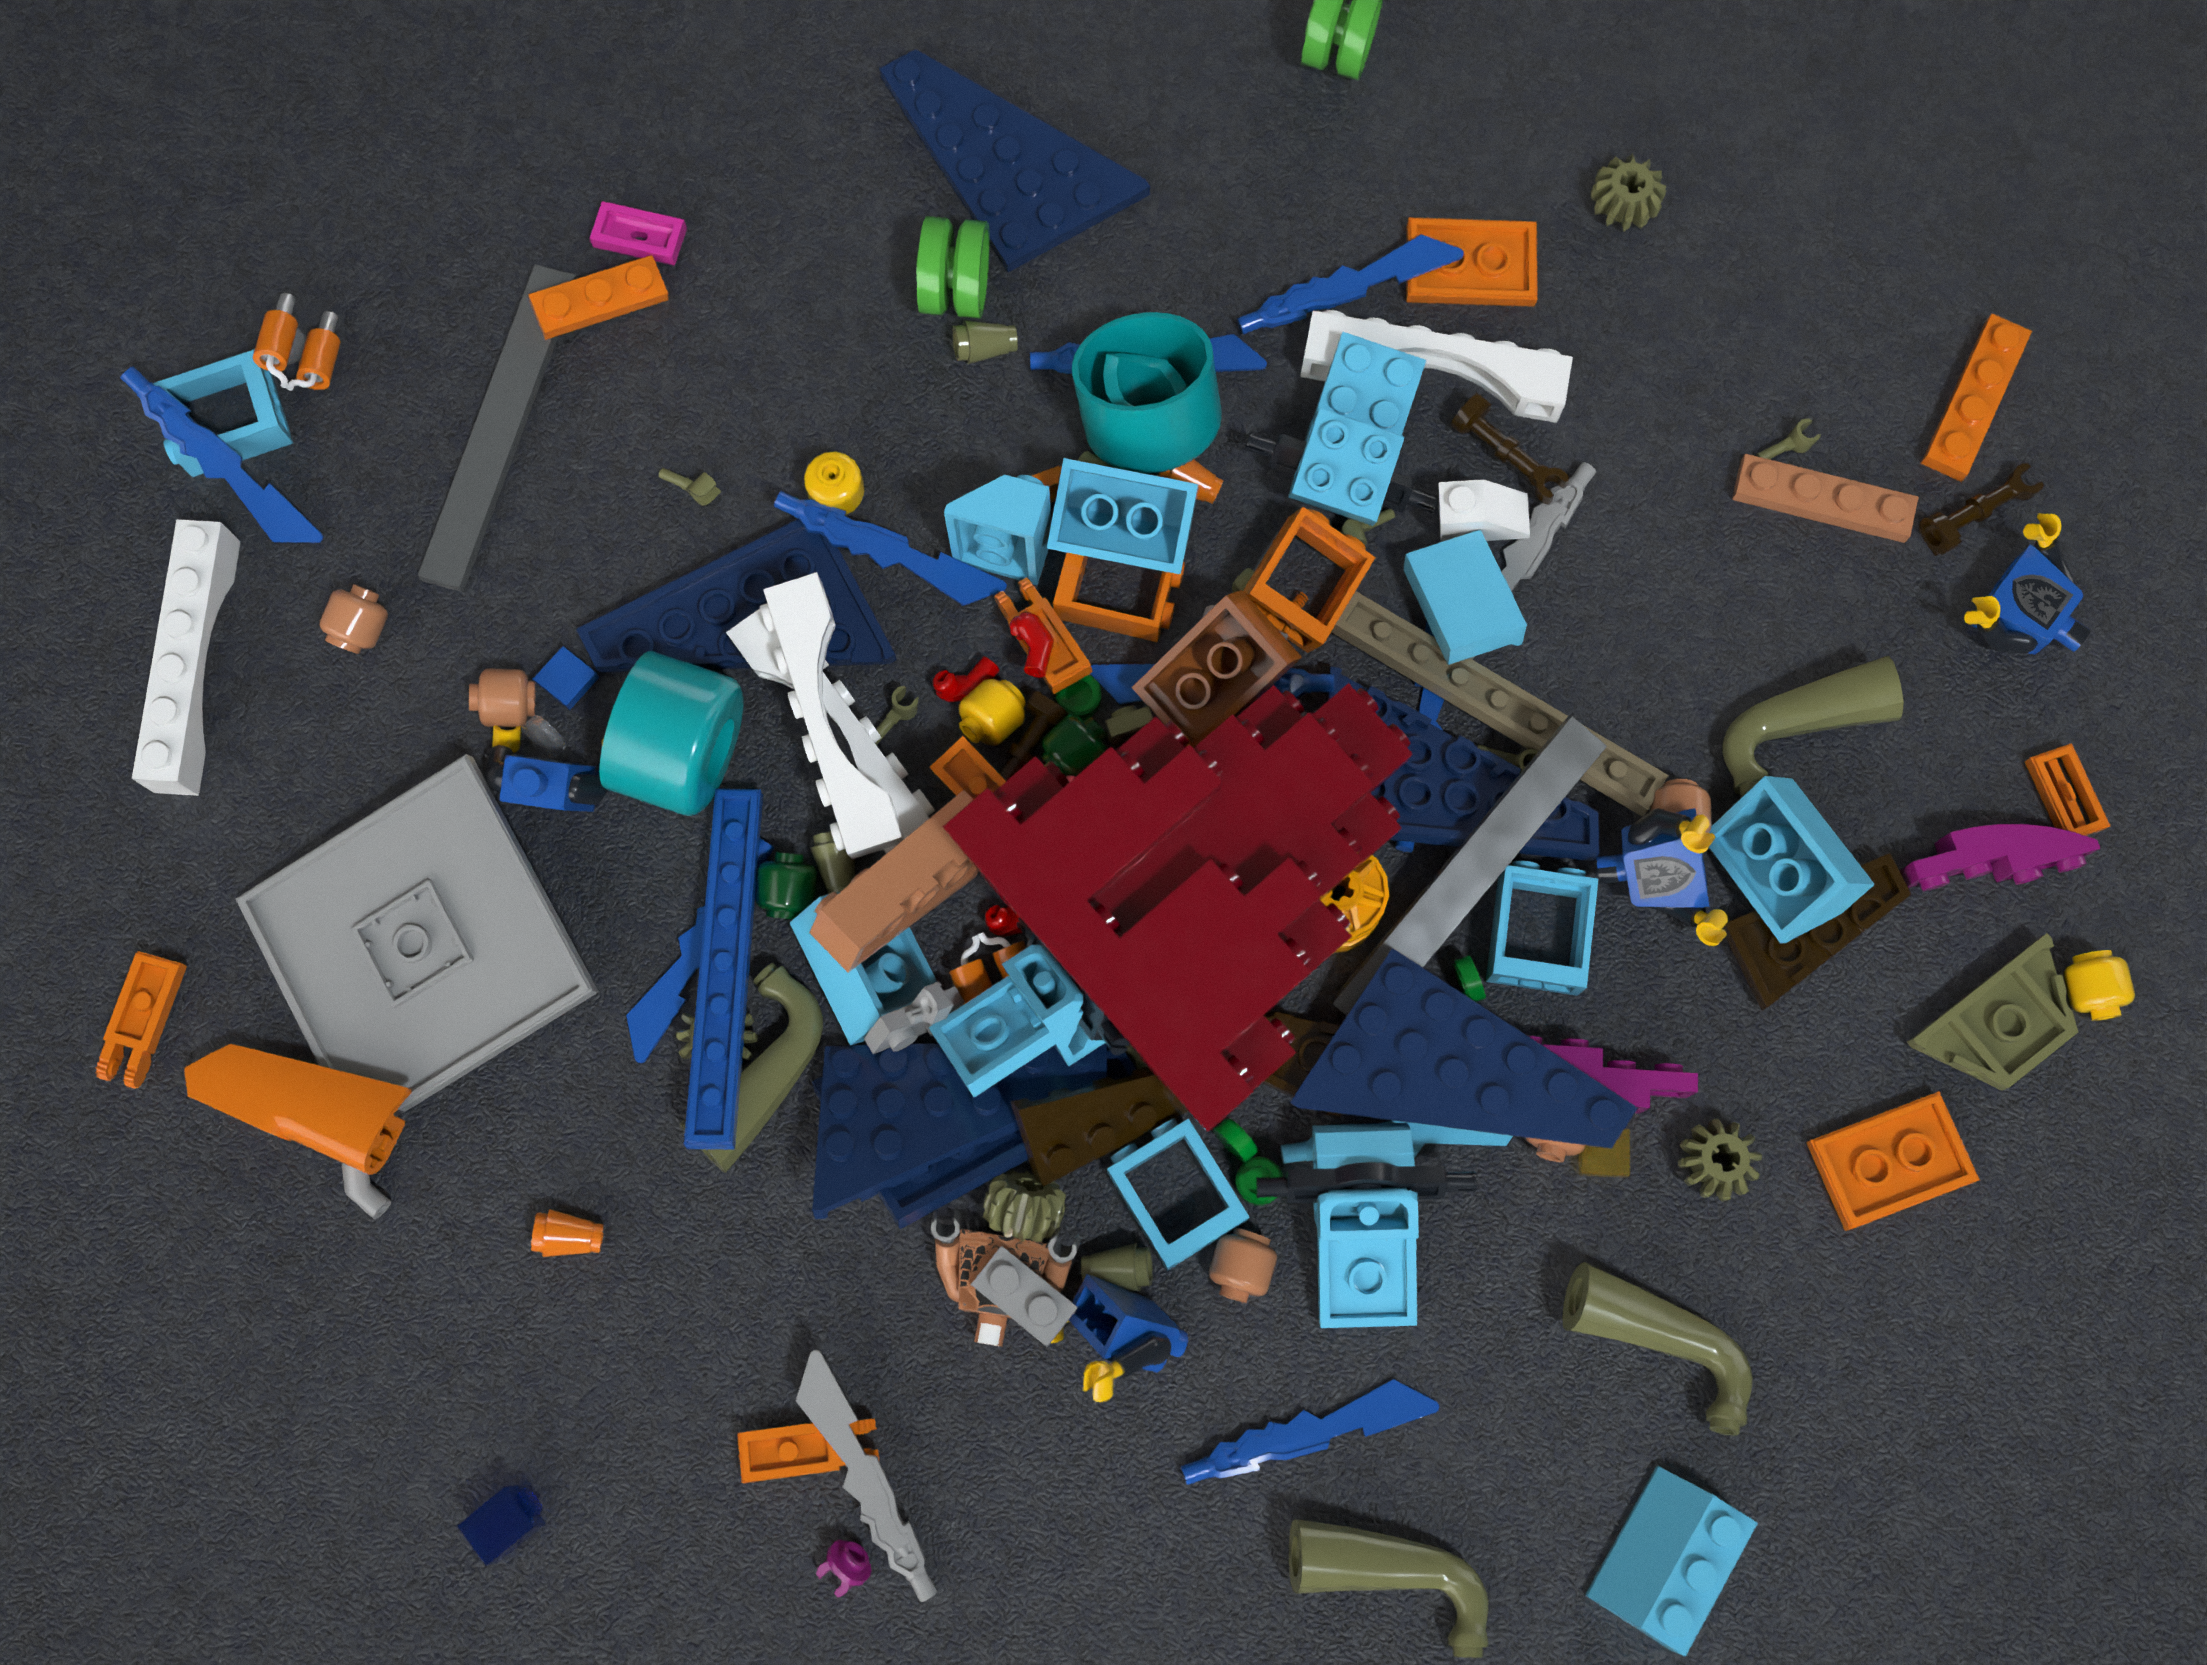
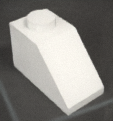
(1482, 505)

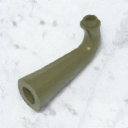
(1848, 698)
(777, 1069)
(1618, 1310)
(1355, 1560)

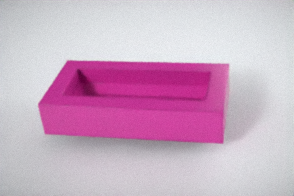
(620, 225)

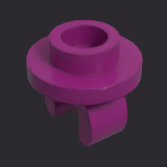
(848, 1563)

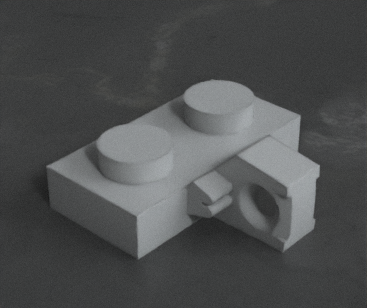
(904, 1025)

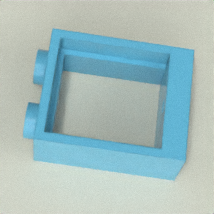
(248, 441)
(1534, 974)
(1201, 1236)

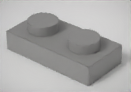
(1024, 1296)

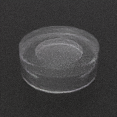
(544, 736)

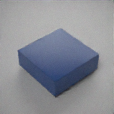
(566, 678)

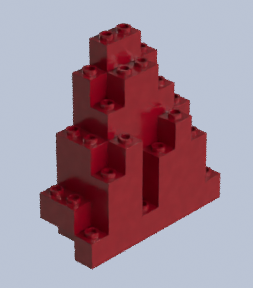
(1196, 876)

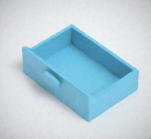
(1464, 597)

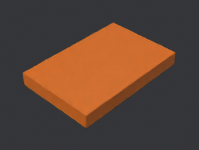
(1495, 265)
(1892, 1161)

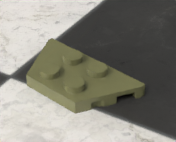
(2004, 1021)

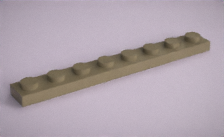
(1489, 698)

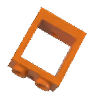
(1342, 549)
(1069, 610)

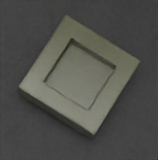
(1126, 723)

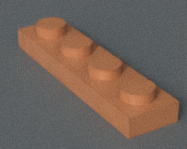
(1825, 498)

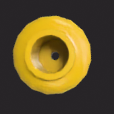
(834, 481)
(992, 712)
(2099, 984)

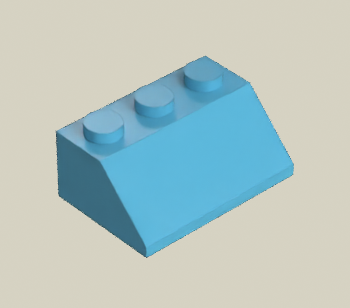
(1122, 516)
(1002, 527)
(1787, 859)
(874, 987)
(1671, 1560)

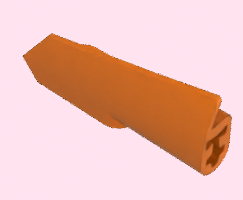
(303, 1102)

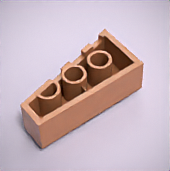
(894, 891)

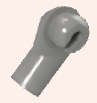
(363, 1193)

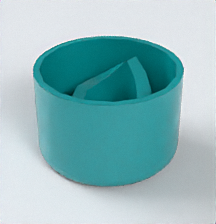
(1147, 392)
(671, 734)

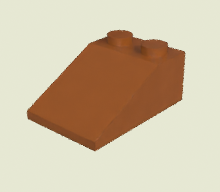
(1217, 668)

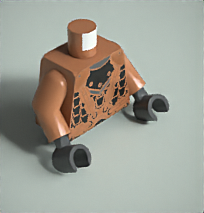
(964, 1256)

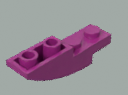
(2004, 850)
(1623, 1077)

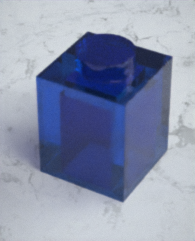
(503, 1523)

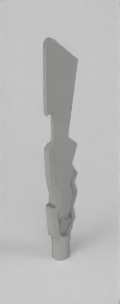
(1526, 555)
(865, 1480)

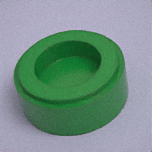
(1081, 697)
(1468, 978)
(1235, 1140)
(1246, 1179)

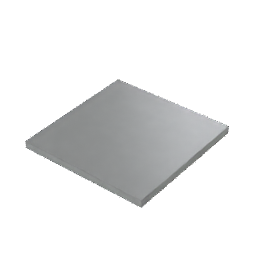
(418, 939)

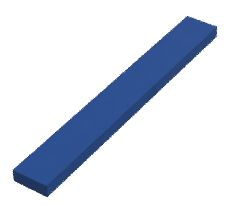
(724, 971)

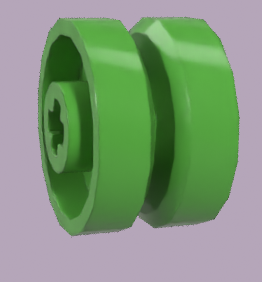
(1340, 25)
(950, 267)

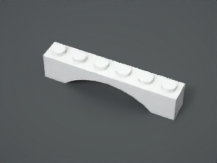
(1523, 379)
(804, 628)
(171, 730)
(886, 772)

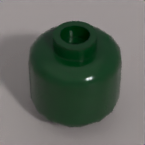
(1074, 744)
(785, 886)

